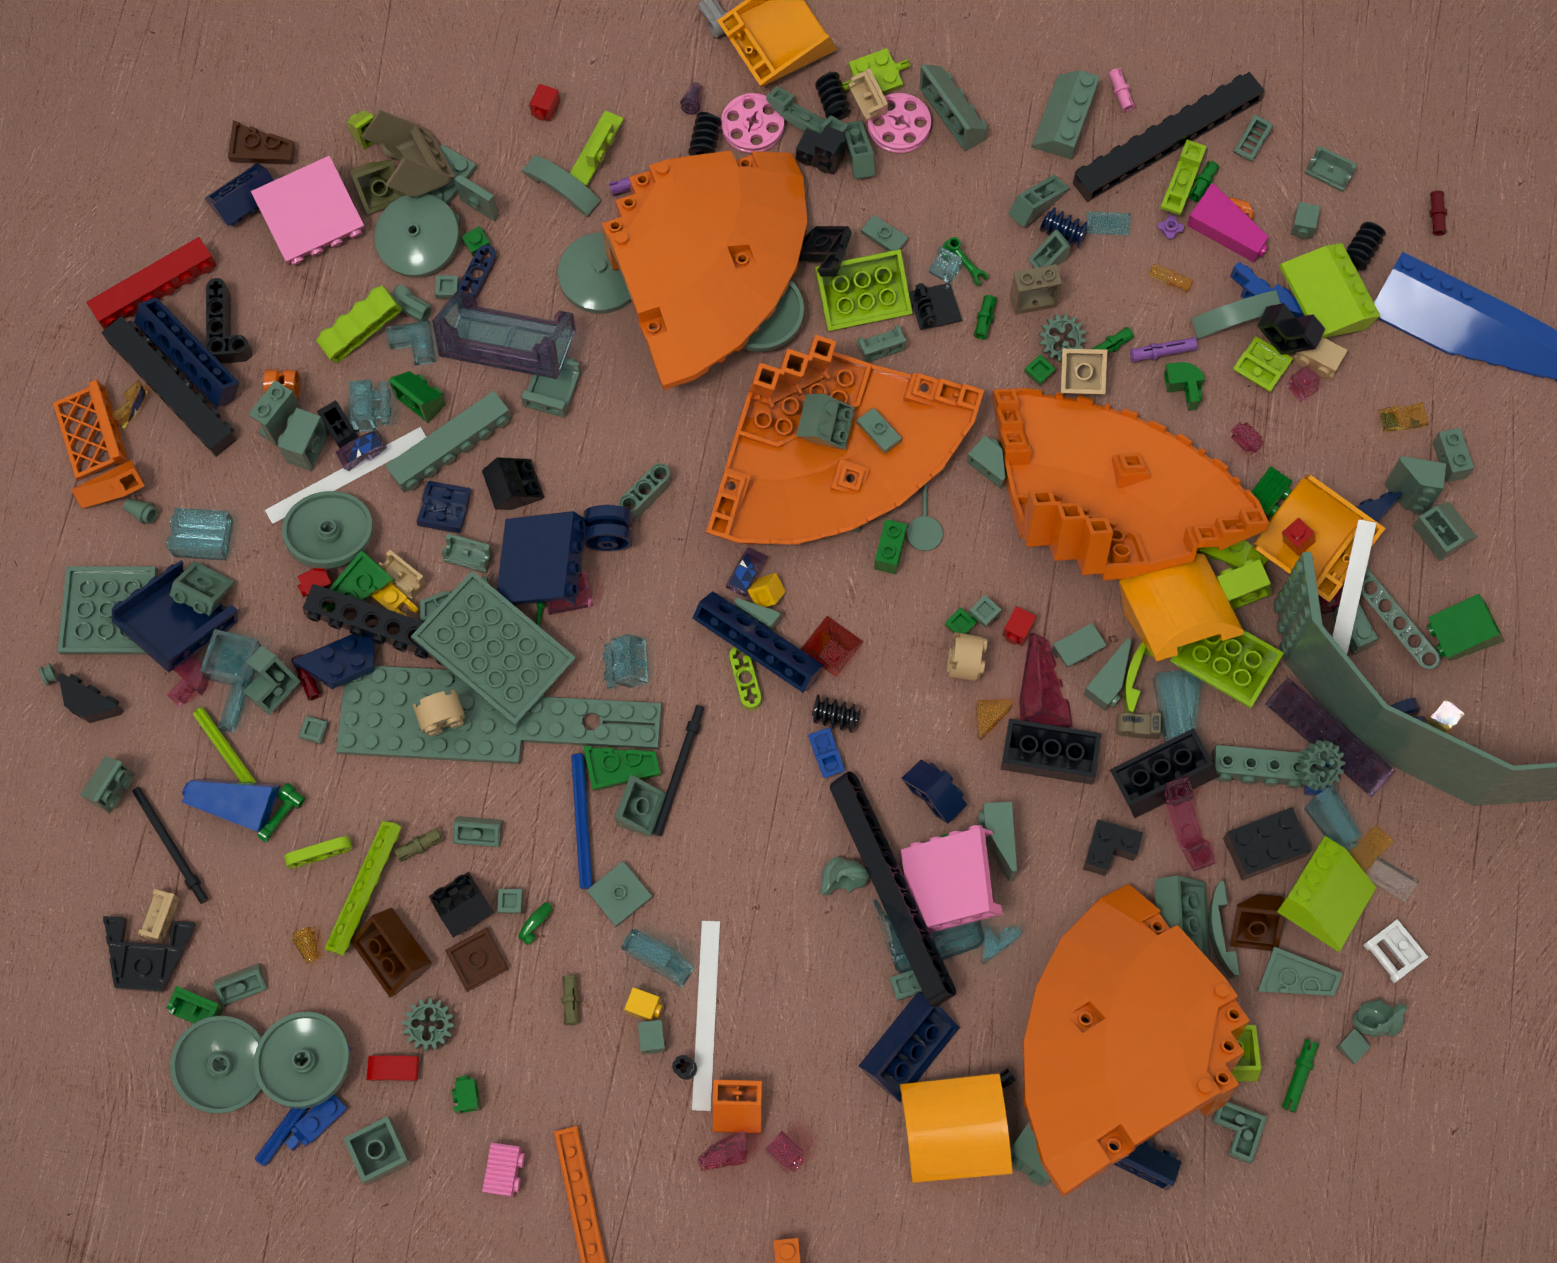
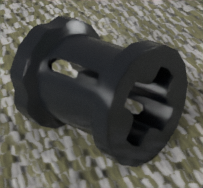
(690, 1071)

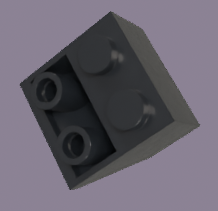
(512, 483)
(460, 904)

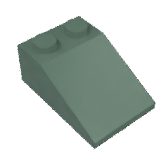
(999, 819)
(1026, 1157)

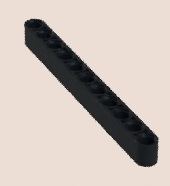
(893, 890)

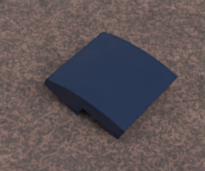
(444, 507)

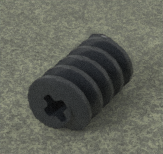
(833, 96)
(705, 134)
(1365, 244)
(835, 714)

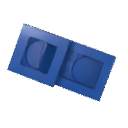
(826, 752)

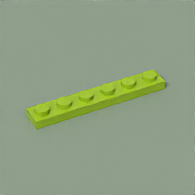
(362, 888)

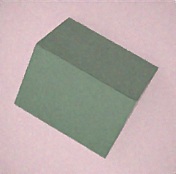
(639, 807)

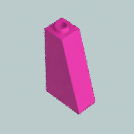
(1228, 225)

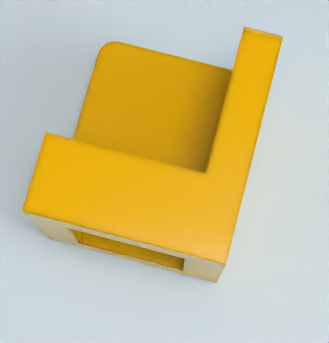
(766, 590)

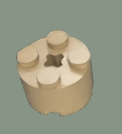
(966, 657)
(439, 712)

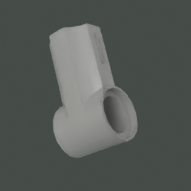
(712, 12)

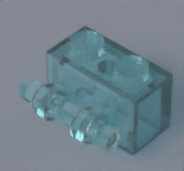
(363, 405)
(625, 662)

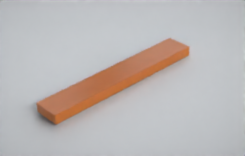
(579, 1195)

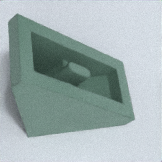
(1051, 252)

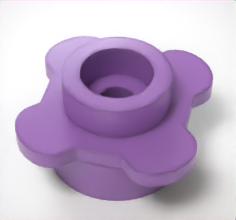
(1168, 232)

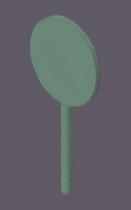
(924, 532)

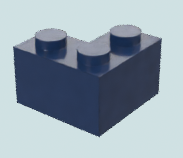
(935, 789)

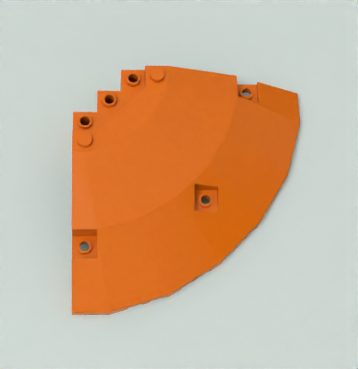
(683, 250)
(1115, 486)
(799, 489)
(1152, 1046)

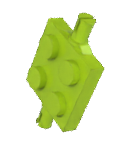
(883, 68)

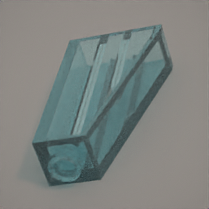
(1177, 702)

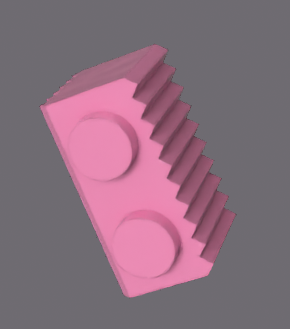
(503, 1170)

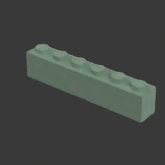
(448, 442)

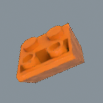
(737, 1106)

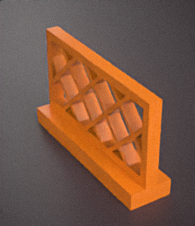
(109, 428)

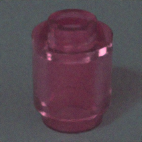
(1247, 437)

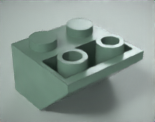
(825, 421)
(1443, 530)
(108, 784)

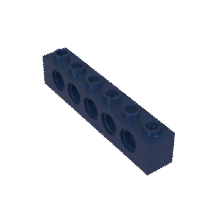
(186, 352)
(757, 641)

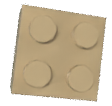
(1083, 371)

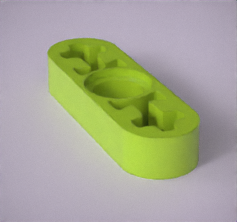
(743, 694)
(318, 852)

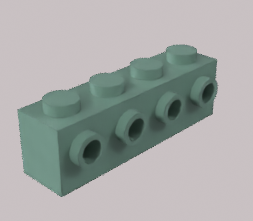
(1257, 765)

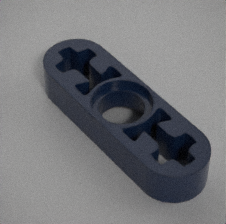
(476, 264)

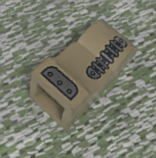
(1139, 725)

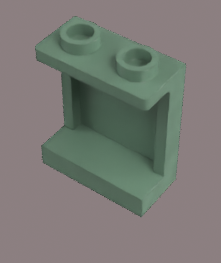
(552, 394)
(274, 410)

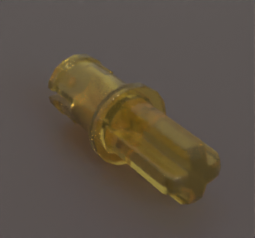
(1170, 277)

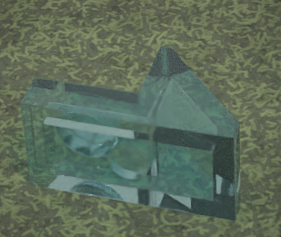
(993, 946)

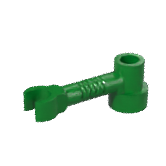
(973, 270)
(290, 798)

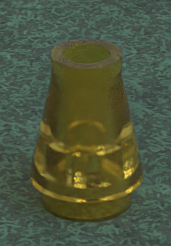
(306, 944)

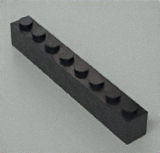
(169, 386)

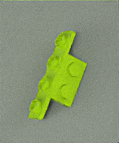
(596, 147)

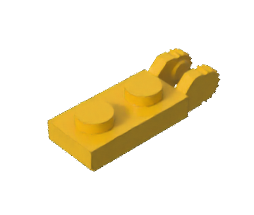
(393, 599)

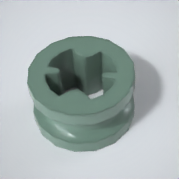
(48, 674)

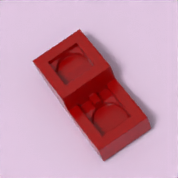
(393, 1068)

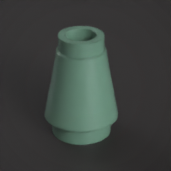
(141, 510)

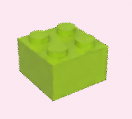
(1245, 583)

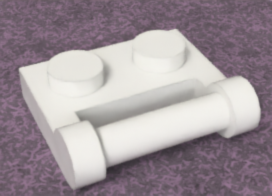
(1401, 946)

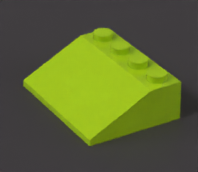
(865, 290)
(1331, 290)
(1231, 666)
(1328, 894)

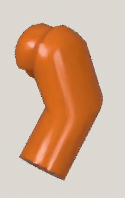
(1244, 206)

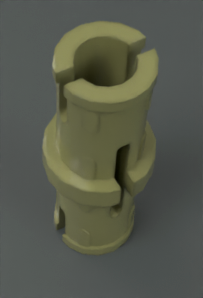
(418, 845)
(570, 1000)

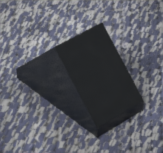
(337, 424)

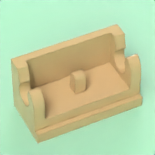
(868, 95)
(406, 578)
(159, 916)

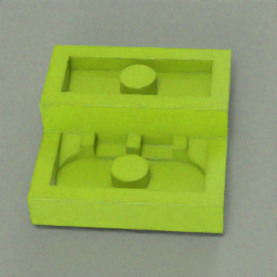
(1262, 364)

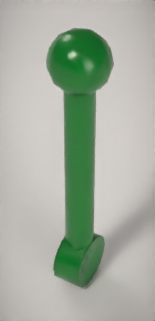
(540, 605)

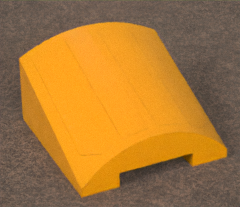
(775, 37)
(1334, 527)
(1178, 607)
(956, 1128)

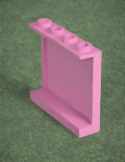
(308, 211)
(951, 878)

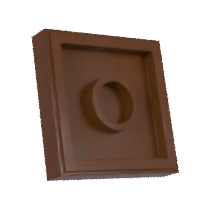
(477, 959)

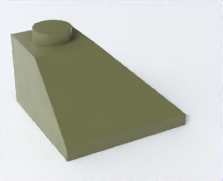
(371, 185)

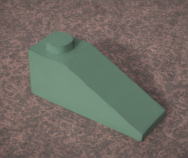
(859, 150)
(1037, 200)
(1107, 684)

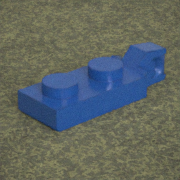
(316, 1122)

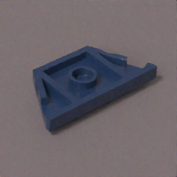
(340, 660)

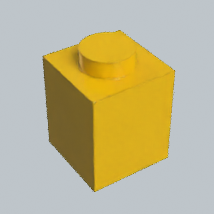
(643, 1005)

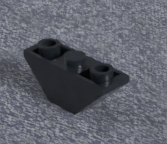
(86, 701)

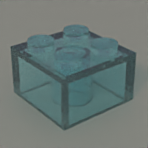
(227, 658)

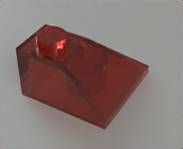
(832, 645)

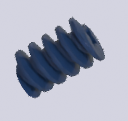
(1065, 226)

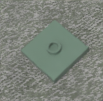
(476, 197)
(619, 894)

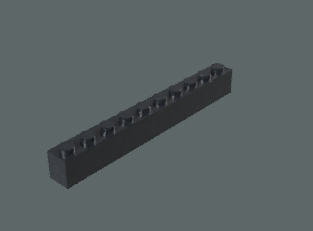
(1167, 136)

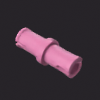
(1121, 90)

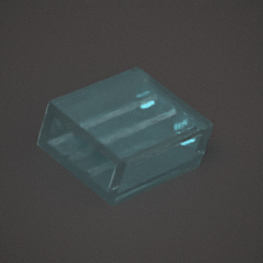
(199, 534)

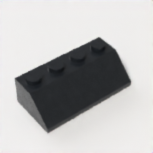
(1051, 751)
(1145, 776)

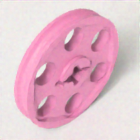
(746, 116)
(900, 131)

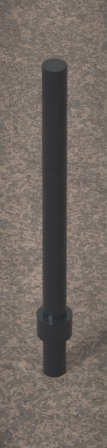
(692, 728)
(191, 880)

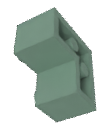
(272, 683)

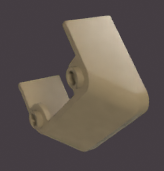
(420, 157)

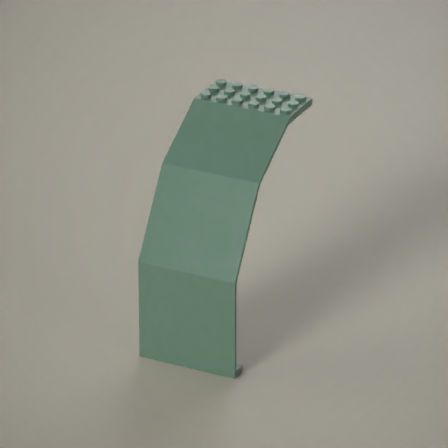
(1386, 730)

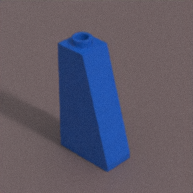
(235, 801)

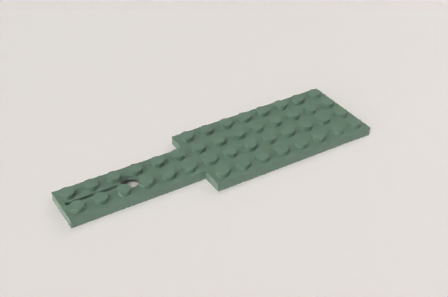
(381, 721)

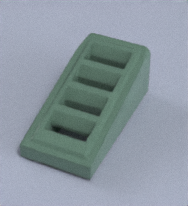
(1260, 123)
(766, 616)

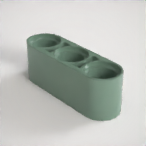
(649, 482)

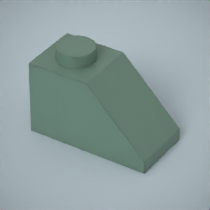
(988, 460)

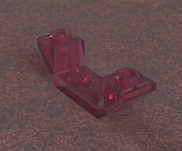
(1185, 824)

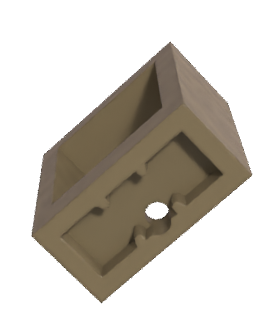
(1026, 291)

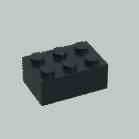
(1267, 844)

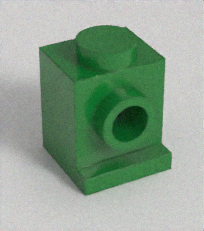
(466, 1095)

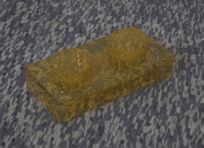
(1370, 847)

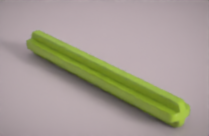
(223, 746)

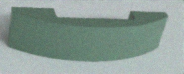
(798, 116)
(562, 183)
(1233, 314)
(1227, 960)

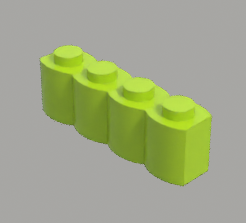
(360, 323)

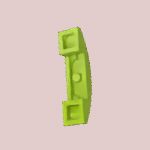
(1183, 177)
(1131, 695)

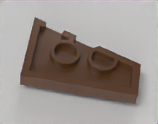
(254, 146)

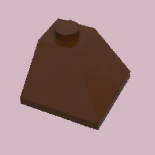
(1258, 923)

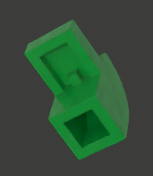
(1186, 378)

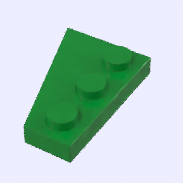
(361, 579)
(613, 767)

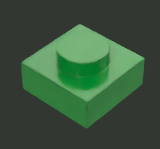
(475, 239)
(1040, 370)
(960, 622)

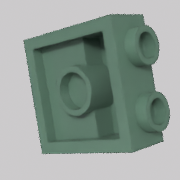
(200, 588)

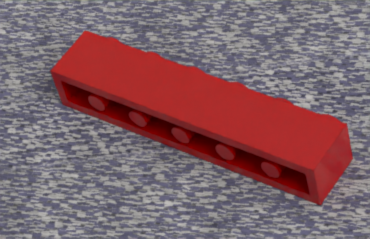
(151, 282)

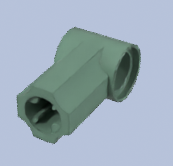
(410, 304)

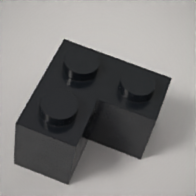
(822, 150)
(1289, 332)
(1108, 841)

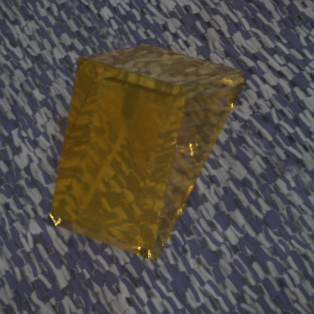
(989, 714)

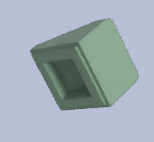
(1353, 1046)

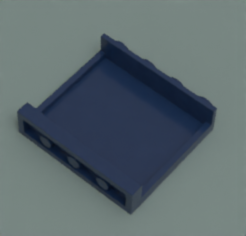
(541, 558)
(166, 628)

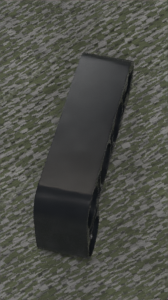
(222, 319)

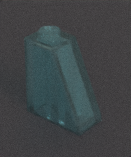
(1333, 818)
(657, 957)

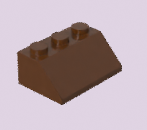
(390, 951)

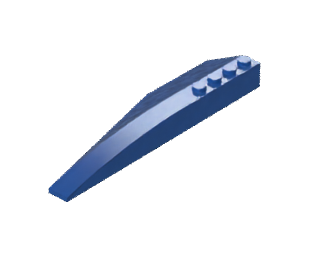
(1465, 320)

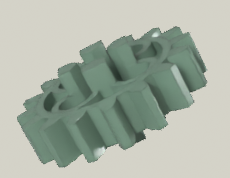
(1058, 324)
(1319, 755)
(437, 1035)

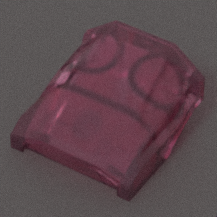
(725, 1152)

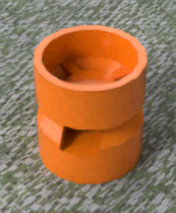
(290, 378)

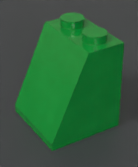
(1465, 628)

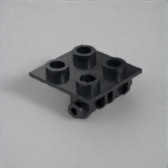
(934, 305)

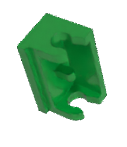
(192, 1006)

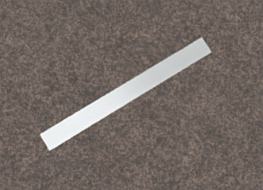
(344, 477)
(1353, 583)
(706, 1015)

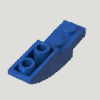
(1253, 286)

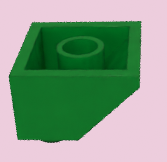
(417, 395)

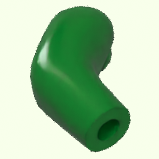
(533, 922)

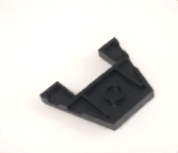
(826, 245)
(144, 965)

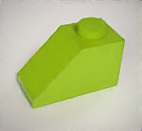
(357, 125)

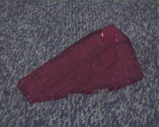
(1040, 690)

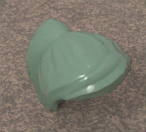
(843, 875)
(1379, 1019)

